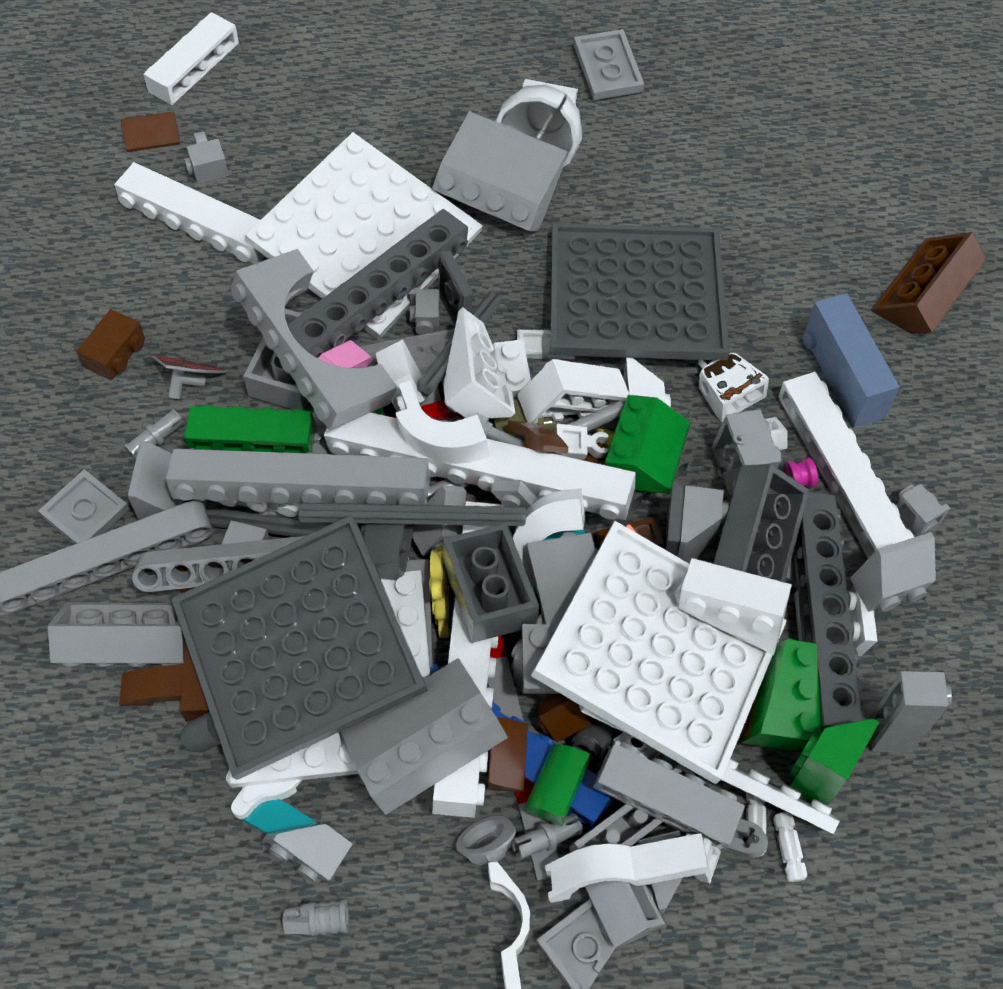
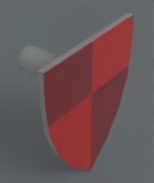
(179, 376)

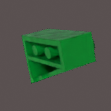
(787, 700)

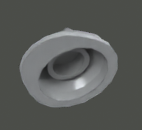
(486, 840)

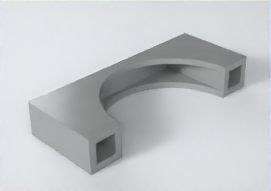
(333, 391)

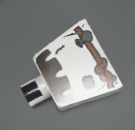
(731, 384)

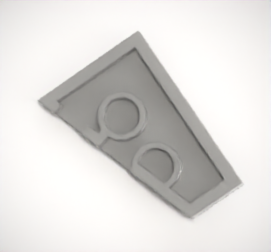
(578, 947)

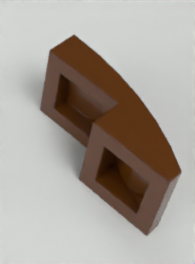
(538, 437)
(150, 685)

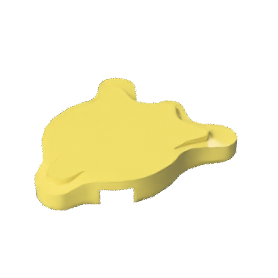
(439, 592)

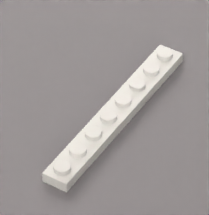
(757, 785)

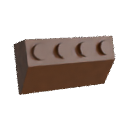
(930, 282)

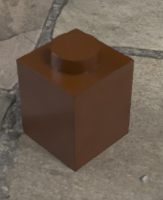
(561, 717)

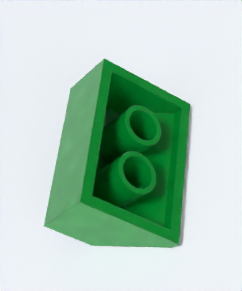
(649, 443)
(830, 760)

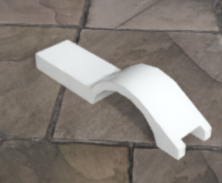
(633, 864)
(502, 883)

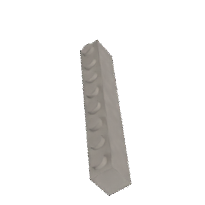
(297, 477)

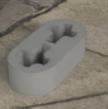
(738, 846)

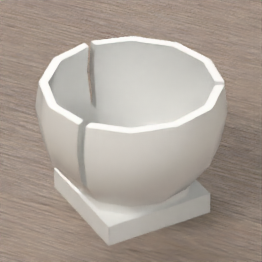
(546, 114)

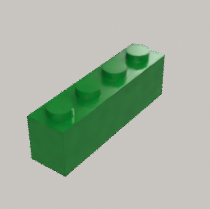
(250, 429)

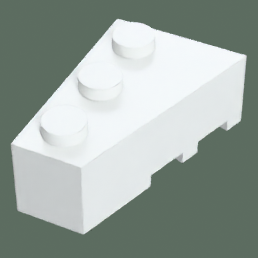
(571, 389)
(736, 602)

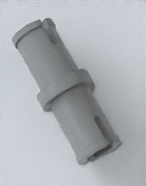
(157, 432)
(546, 837)

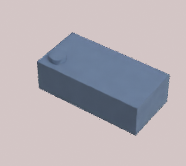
(850, 360)

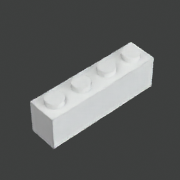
(191, 58)

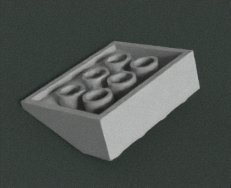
(501, 171)
(423, 738)

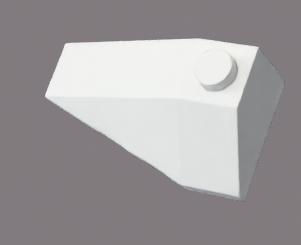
(472, 374)

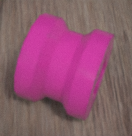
(802, 472)

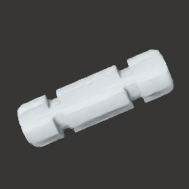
(757, 814)
(790, 847)

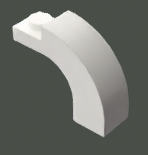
(437, 440)
(546, 516)

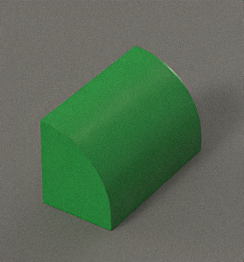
(557, 783)

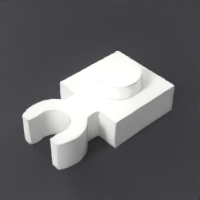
(581, 443)

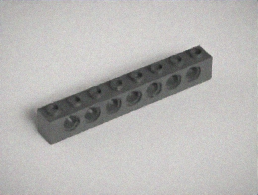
(379, 284)
(823, 588)

